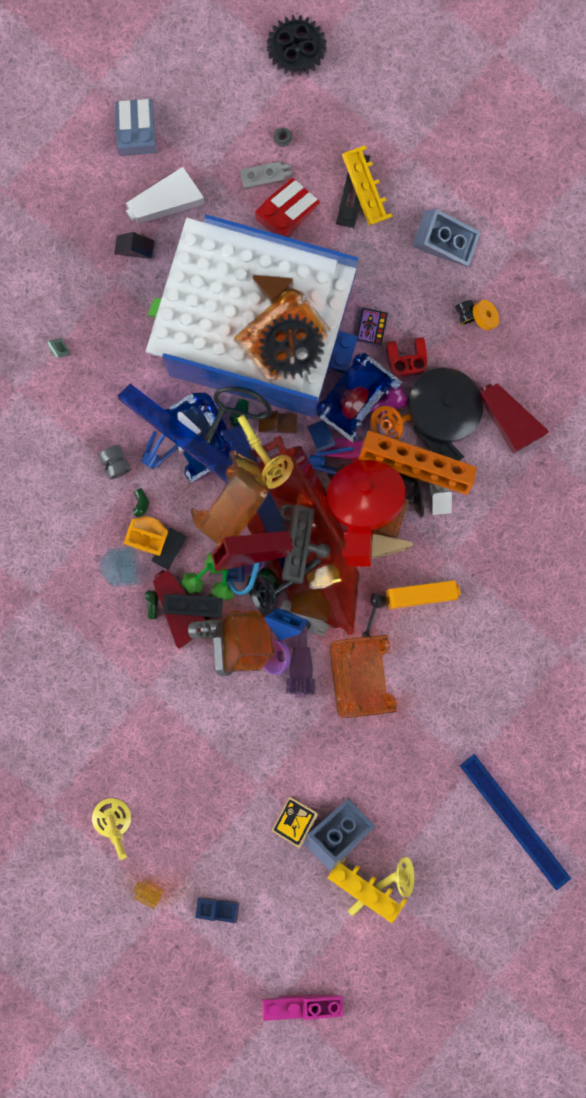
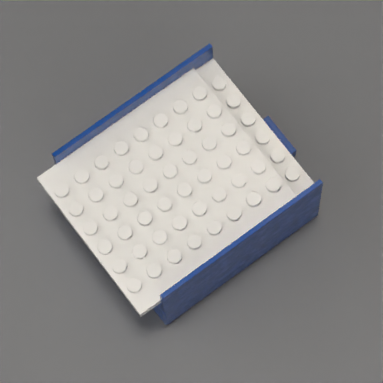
(214, 298)

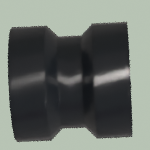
(465, 311)

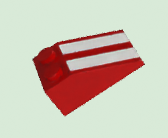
(286, 208)

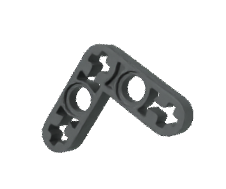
(217, 635)

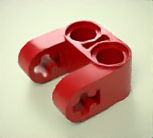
(407, 361)

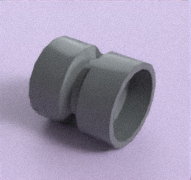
(114, 462)

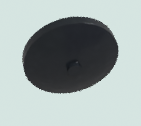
(445, 405)

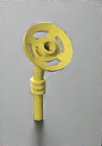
(272, 466)
(112, 821)
(401, 877)

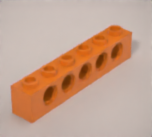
(419, 462)

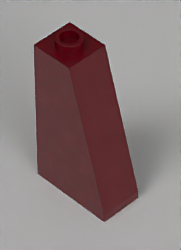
(511, 418)
(251, 549)
(178, 624)

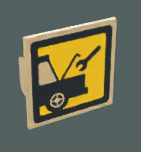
(294, 822)

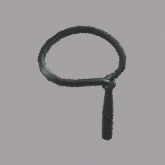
(223, 410)

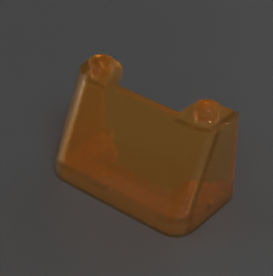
(292, 303)
(360, 677)

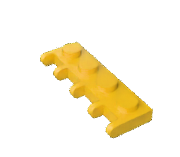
(365, 185)
(366, 892)

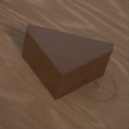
(272, 286)
(311, 604)

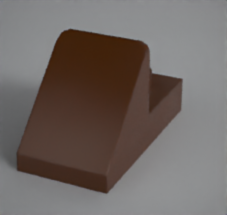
(279, 423)

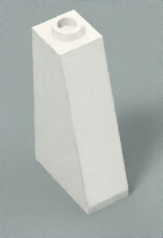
(165, 198)

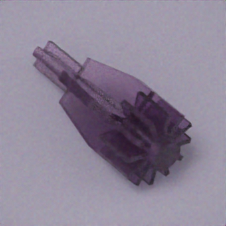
(301, 669)

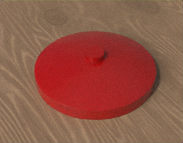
(366, 495)

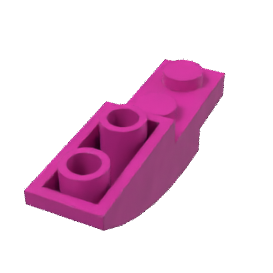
(302, 1007)

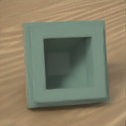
(58, 348)

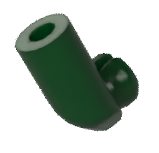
(142, 504)
(152, 598)

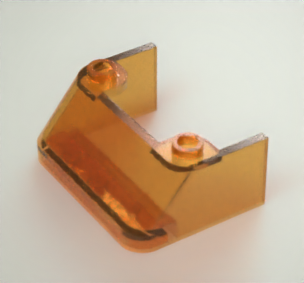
(236, 502)

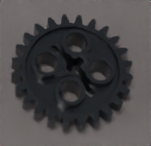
(290, 30)
(310, 344)

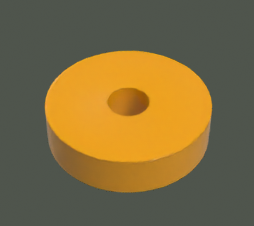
(486, 315)

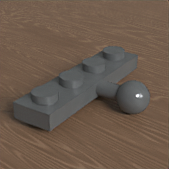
(300, 534)

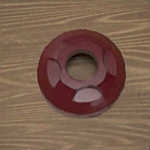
(353, 401)

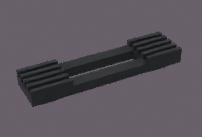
(348, 215)

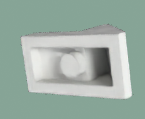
(440, 500)

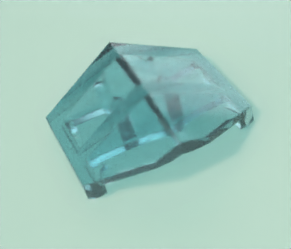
(120, 567)

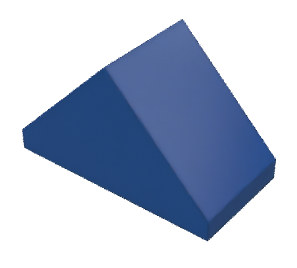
(285, 624)

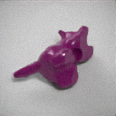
(395, 399)

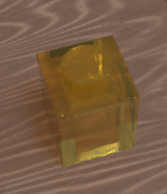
(324, 577)
(148, 893)

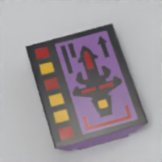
(371, 326)

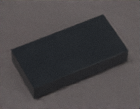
(170, 549)

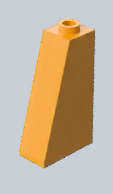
(422, 594)

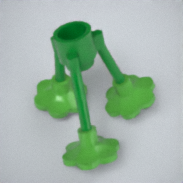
(194, 584)

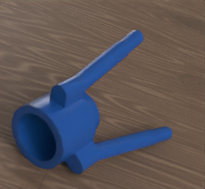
(150, 457)
(319, 462)

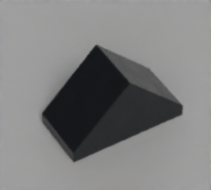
(134, 245)

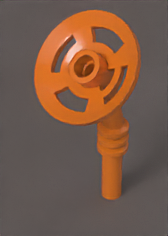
(388, 424)

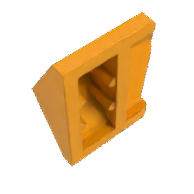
(146, 535)

